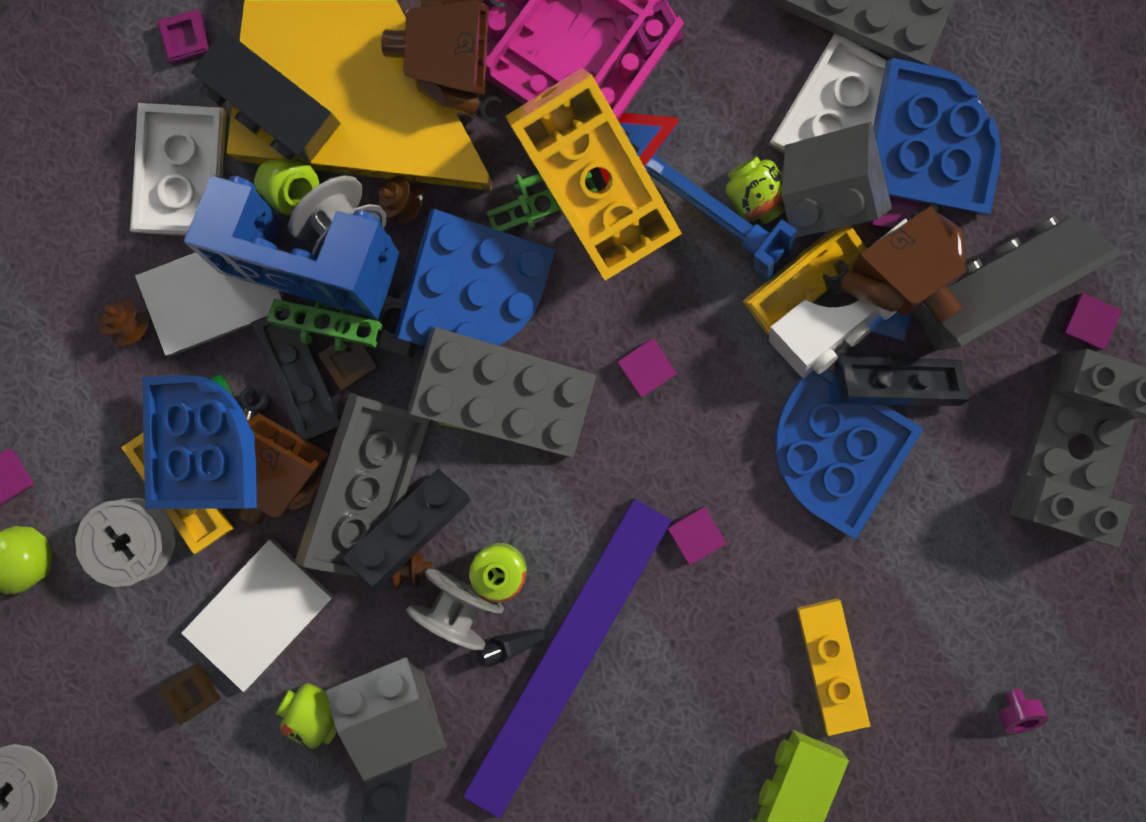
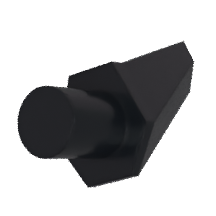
(509, 645)

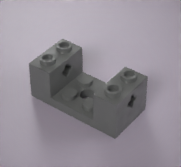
(1100, 401)

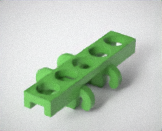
(524, 200)
(346, 330)

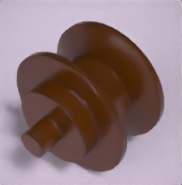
(401, 200)
(124, 323)
(412, 570)

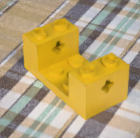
(567, 136)

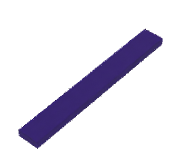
(567, 658)

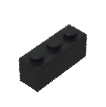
(264, 99)

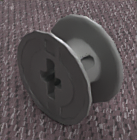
(316, 210)
(101, 547)
(453, 610)
(32, 783)

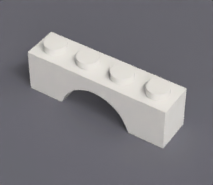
(814, 333)

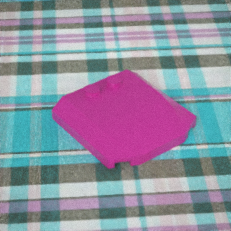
(548, 40)

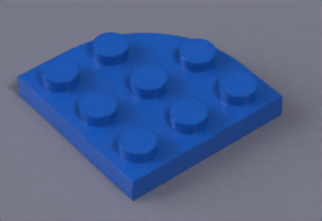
(936, 139)
(472, 282)
(196, 446)
(838, 453)

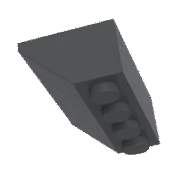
(1018, 279)

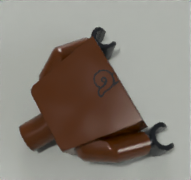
(446, 52)
(908, 267)
(286, 464)

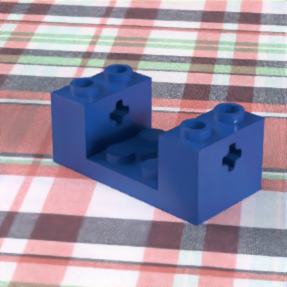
(237, 238)

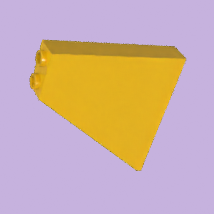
(338, 60)

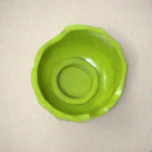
(23, 559)

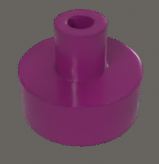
(1022, 714)

